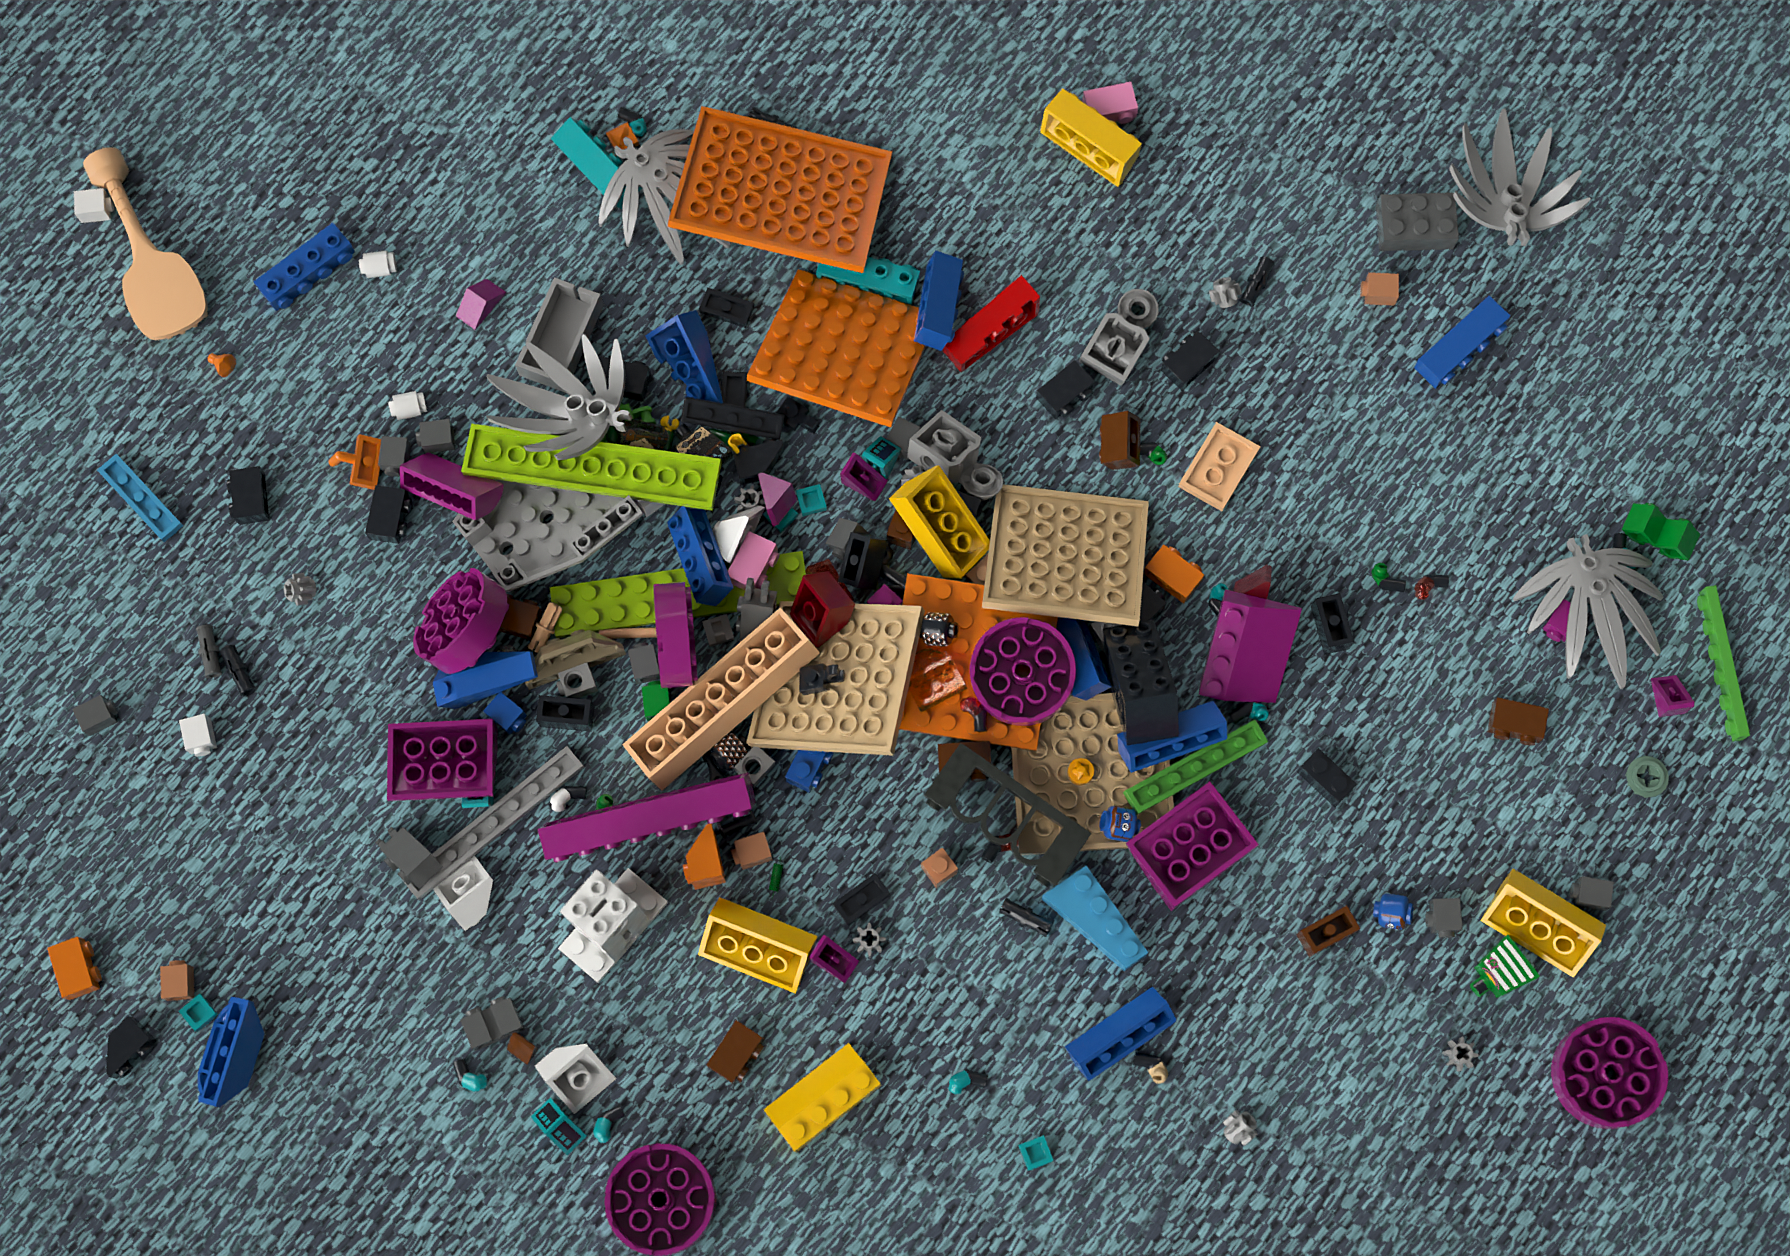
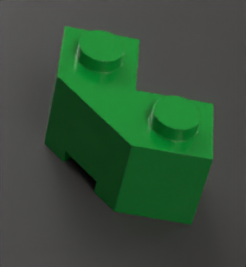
(1672, 536)

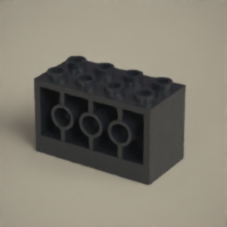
(1141, 683)

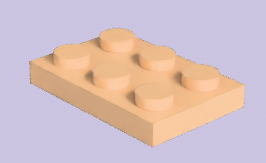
(1219, 466)

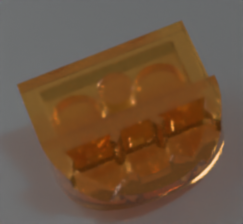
(934, 678)

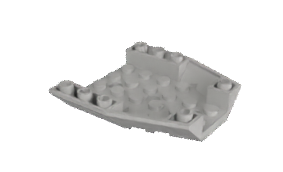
(579, 529)

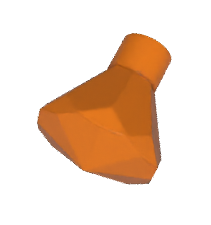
(223, 363)

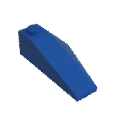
(687, 350)
(489, 676)

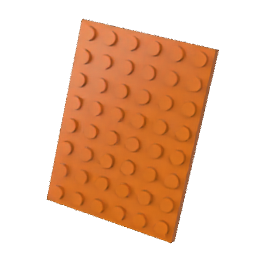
(780, 189)

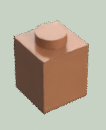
(1380, 289)
(751, 851)
(939, 867)
(177, 981)

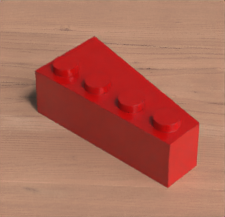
(993, 324)

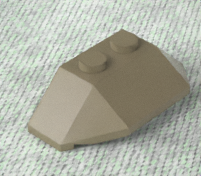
(573, 651)

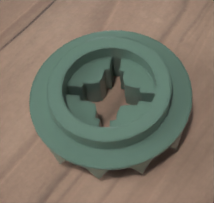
(1655, 768)

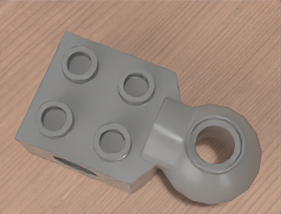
(1121, 337)
(956, 451)

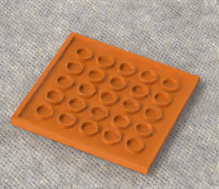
(840, 348)
(965, 606)

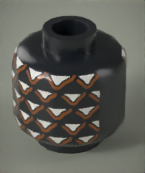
(938, 629)
(729, 751)

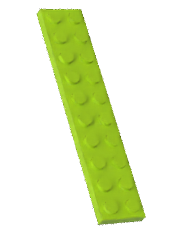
(603, 470)
(630, 599)

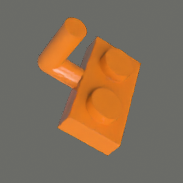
(364, 460)

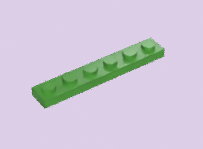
(1725, 672)
(1195, 767)

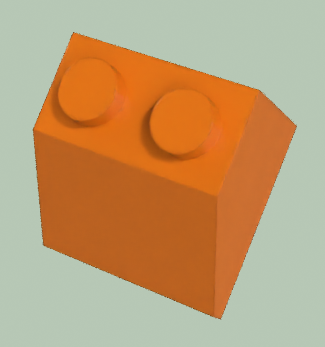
(704, 861)

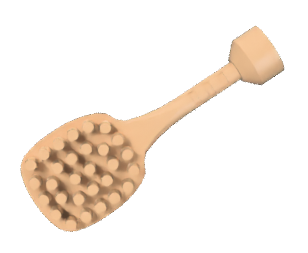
(159, 285)

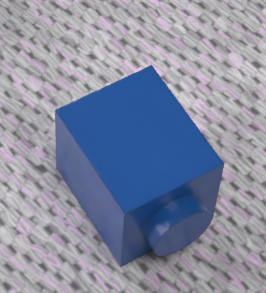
(505, 713)

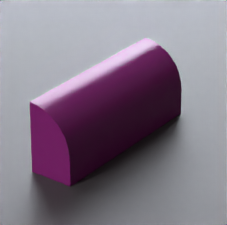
(447, 486)

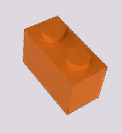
(1174, 573)
(74, 967)

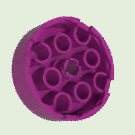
(460, 621)
(675, 634)
(1029, 698)
(1581, 1076)
(688, 1204)

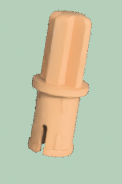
(545, 627)

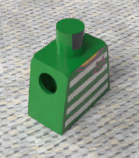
(1503, 969)

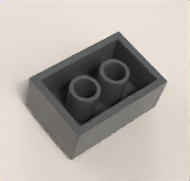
(1416, 221)

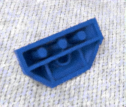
(230, 1053)

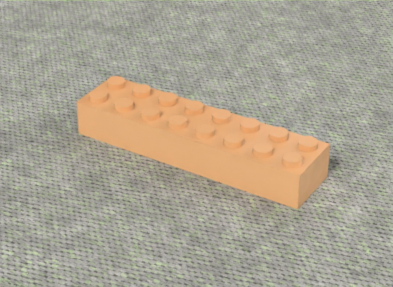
(720, 699)

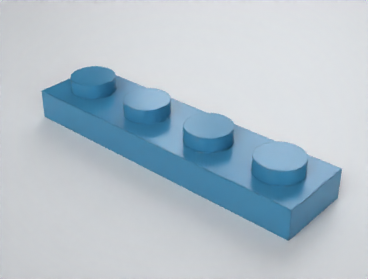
(140, 498)

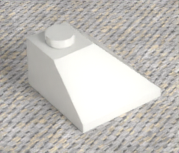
(733, 530)
(466, 893)
(575, 1074)

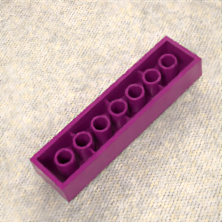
(646, 816)

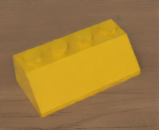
(1090, 137)
(941, 522)
(1544, 923)
(757, 945)
(822, 1097)

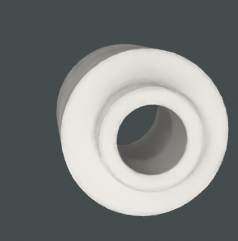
(378, 264)
(407, 405)

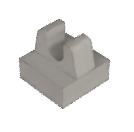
(718, 630)

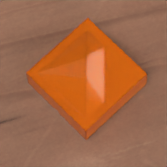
(618, 134)

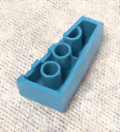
(1091, 912)

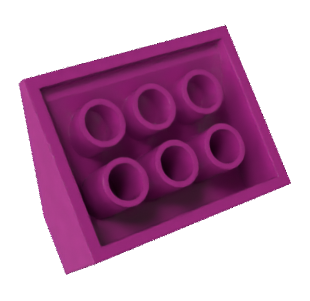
(1249, 649)
(441, 759)
(1191, 846)

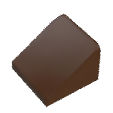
(521, 1048)

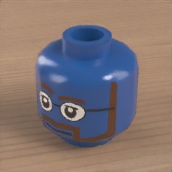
(1119, 823)
(1393, 911)

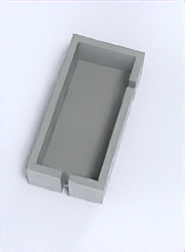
(560, 329)

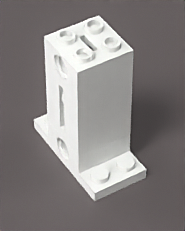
(608, 920)

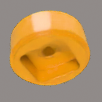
(1080, 771)

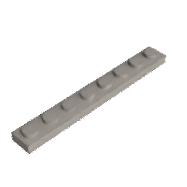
(501, 817)

